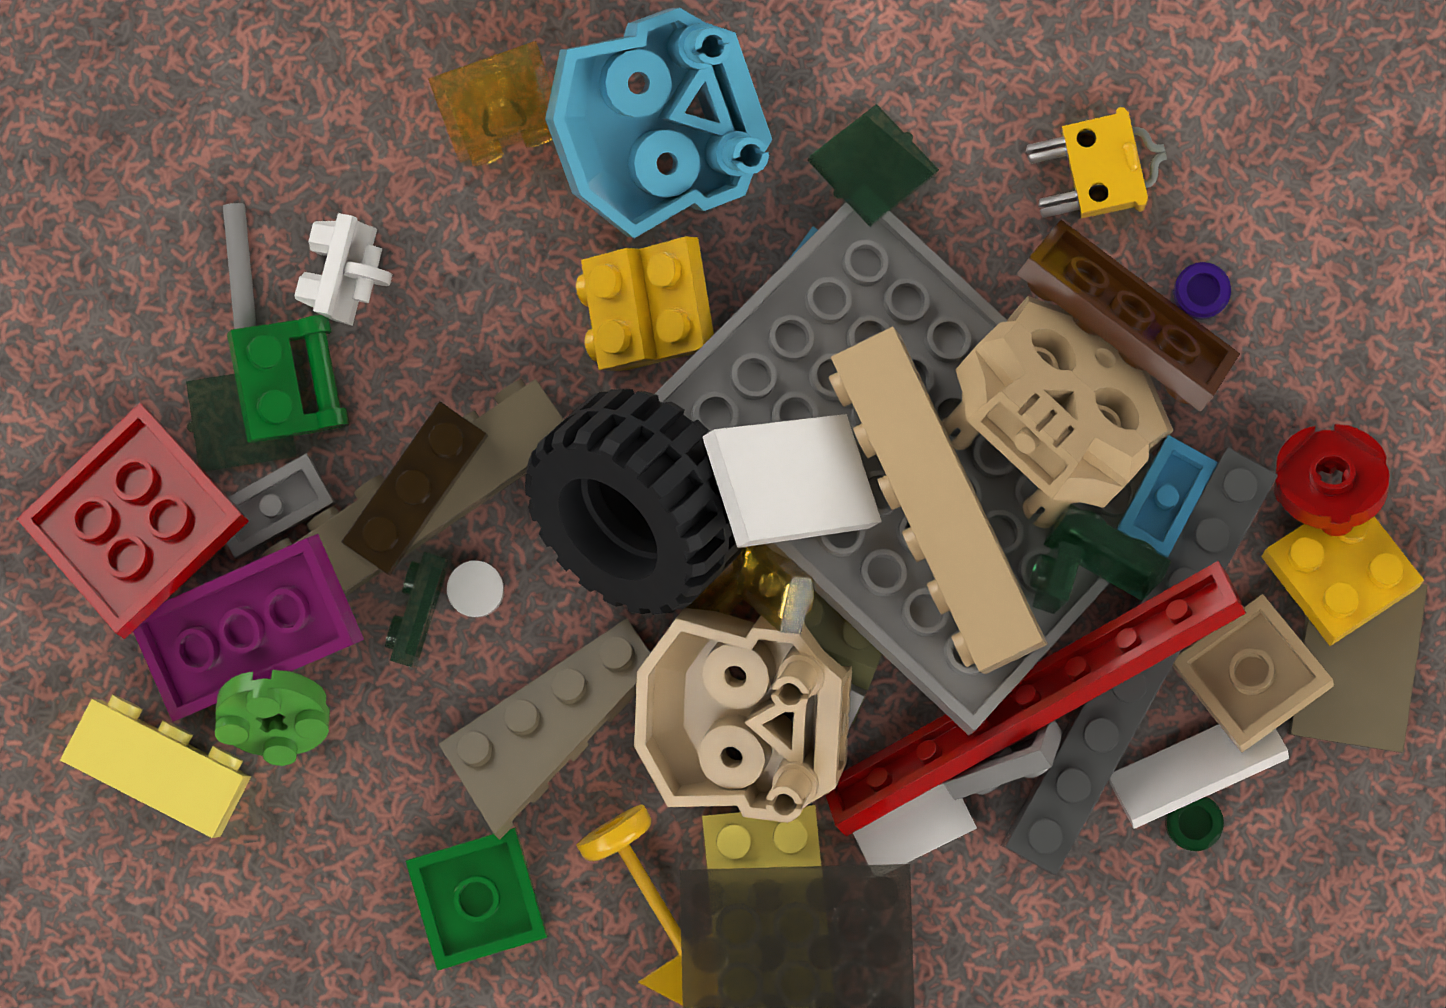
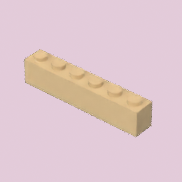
(938, 501)

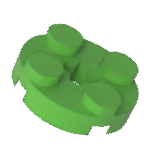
(250, 720)

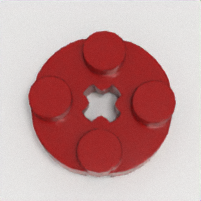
(1325, 505)

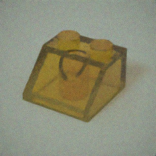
(495, 103)

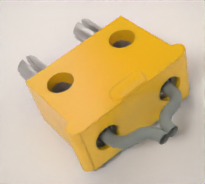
(1106, 165)

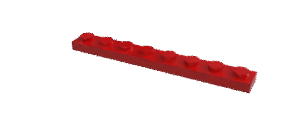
(1043, 695)

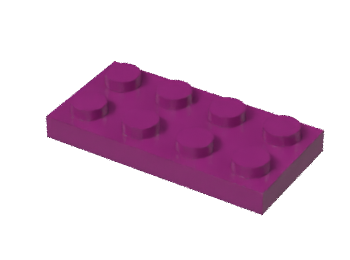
(249, 620)

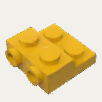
(645, 304)

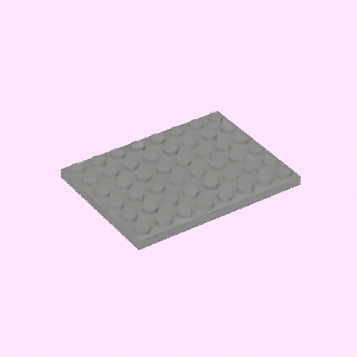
(776, 367)

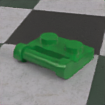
(269, 380)

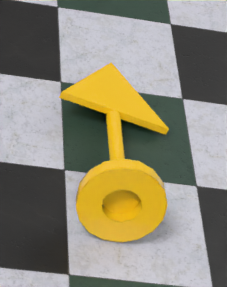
(616, 837)

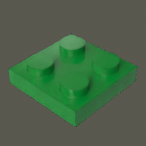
(476, 899)

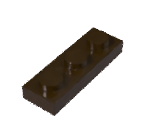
(414, 488)

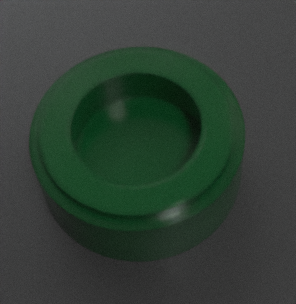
(1195, 825)

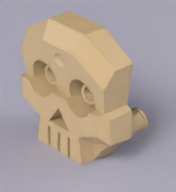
(1058, 409)
(696, 709)

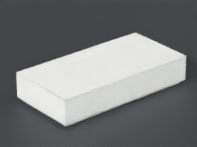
(915, 828)

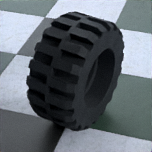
(631, 502)

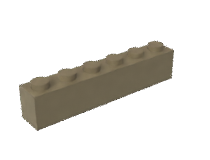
(513, 432)

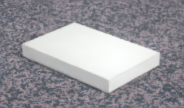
(791, 479)

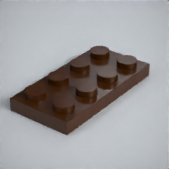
(1129, 316)

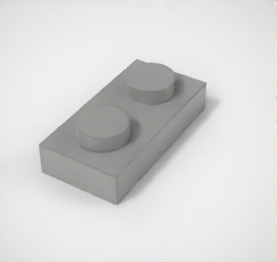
(279, 504)
(1024, 758)

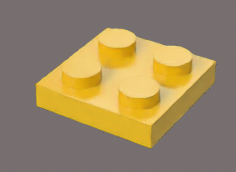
(1343, 577)

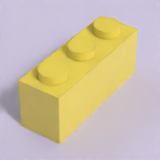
(157, 765)

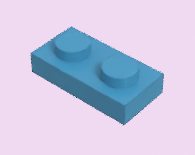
(1167, 495)

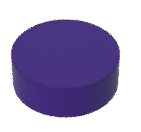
(1202, 290)

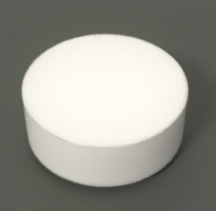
(475, 589)

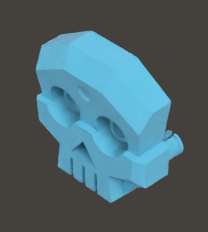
(614, 137)

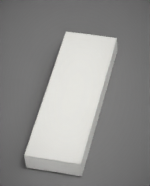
(1190, 772)

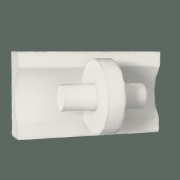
(348, 269)

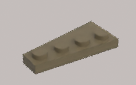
(534, 732)

